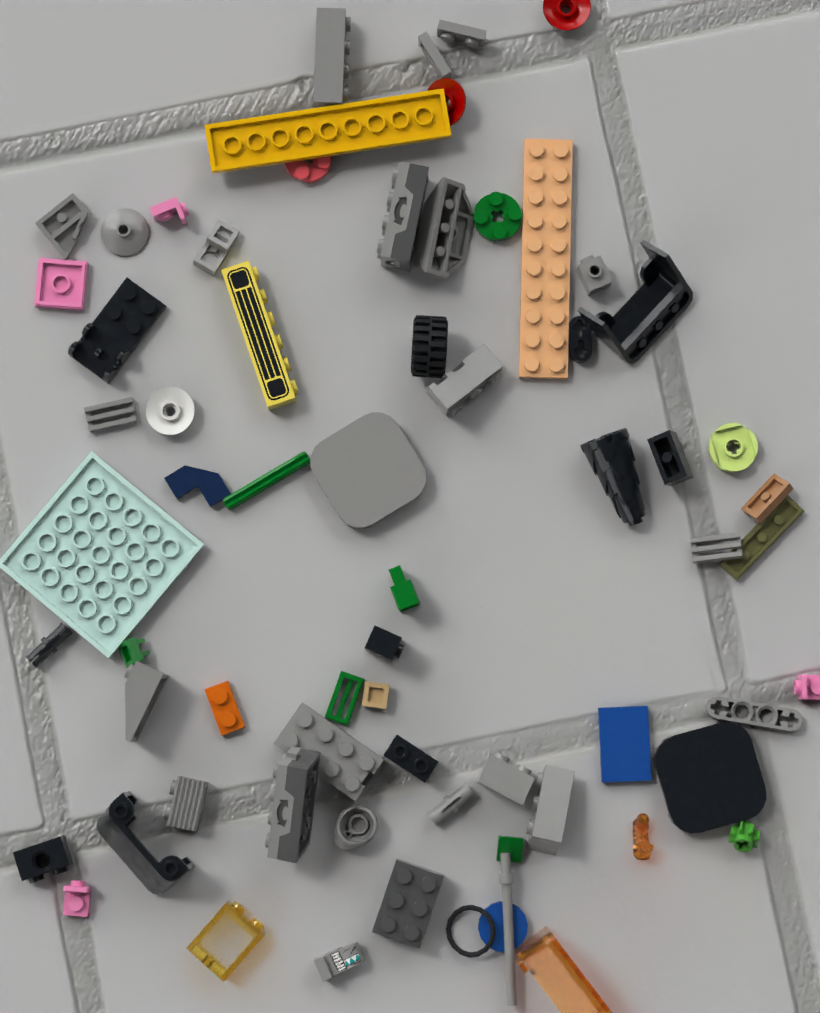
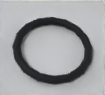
(492, 929)

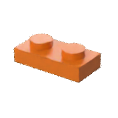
(224, 708)

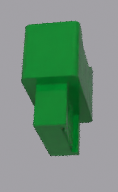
(403, 590)

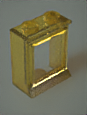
(226, 939)

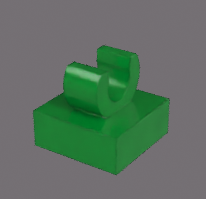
(131, 652)

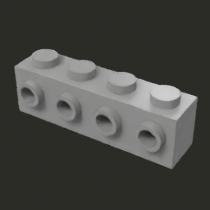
(330, 57)

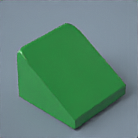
(510, 845)

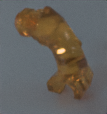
(641, 844)

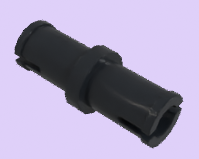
(49, 645)

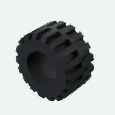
(429, 346)

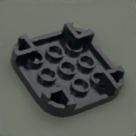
(710, 777)

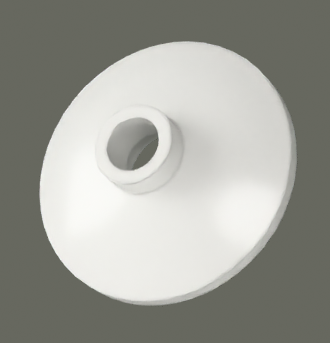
(168, 398)

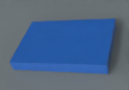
(624, 744)

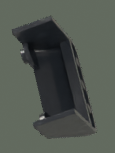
(647, 312)

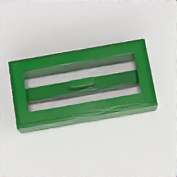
(335, 694)

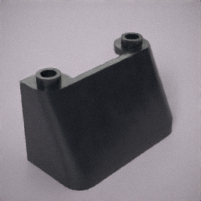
(114, 829)

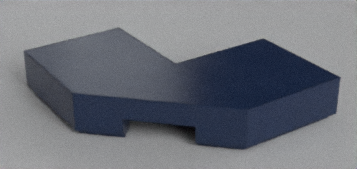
(189, 478)

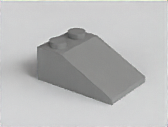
(141, 694)

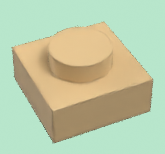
(375, 695)

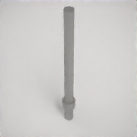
(506, 878)

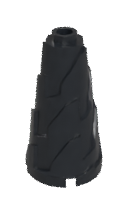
(613, 463)

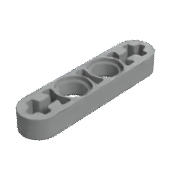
(753, 713)

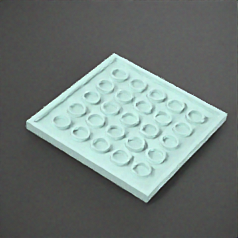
(100, 554)

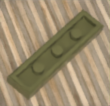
(762, 537)

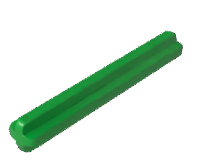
(266, 480)

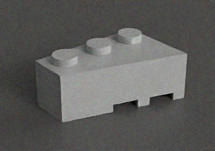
(465, 380)
(549, 810)

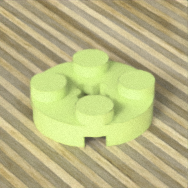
(725, 459)

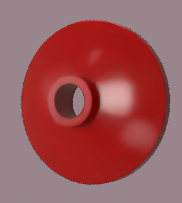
(569, 21)
(454, 93)

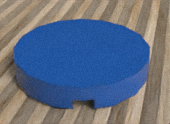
(496, 912)

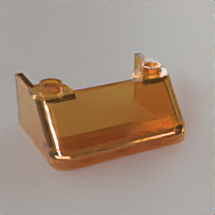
(558, 975)

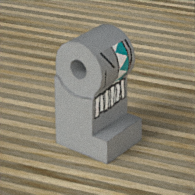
(339, 960)

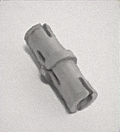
(437, 815)

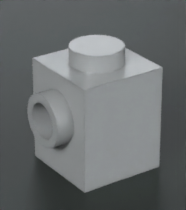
(593, 274)

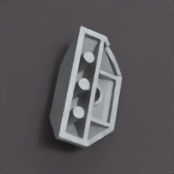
(444, 229)

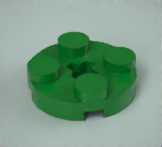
(496, 203)

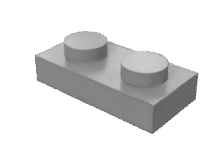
(454, 32)

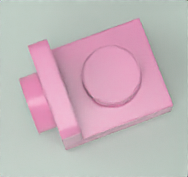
(165, 210)
(807, 687)
(77, 898)

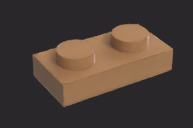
(767, 498)

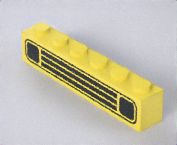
(259, 336)

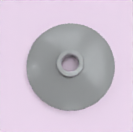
(128, 243)

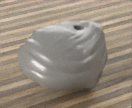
(359, 822)

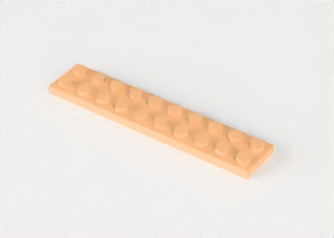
(545, 259)

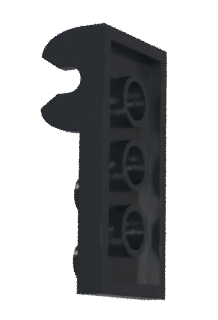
(116, 330)

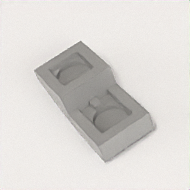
(216, 247)

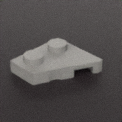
(64, 224)

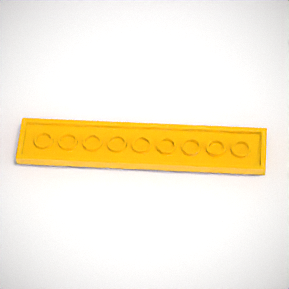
(327, 131)

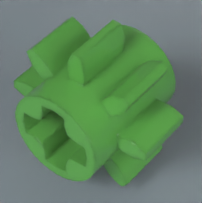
(744, 836)

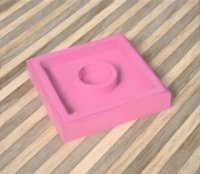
(61, 284)

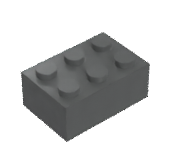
(408, 903)

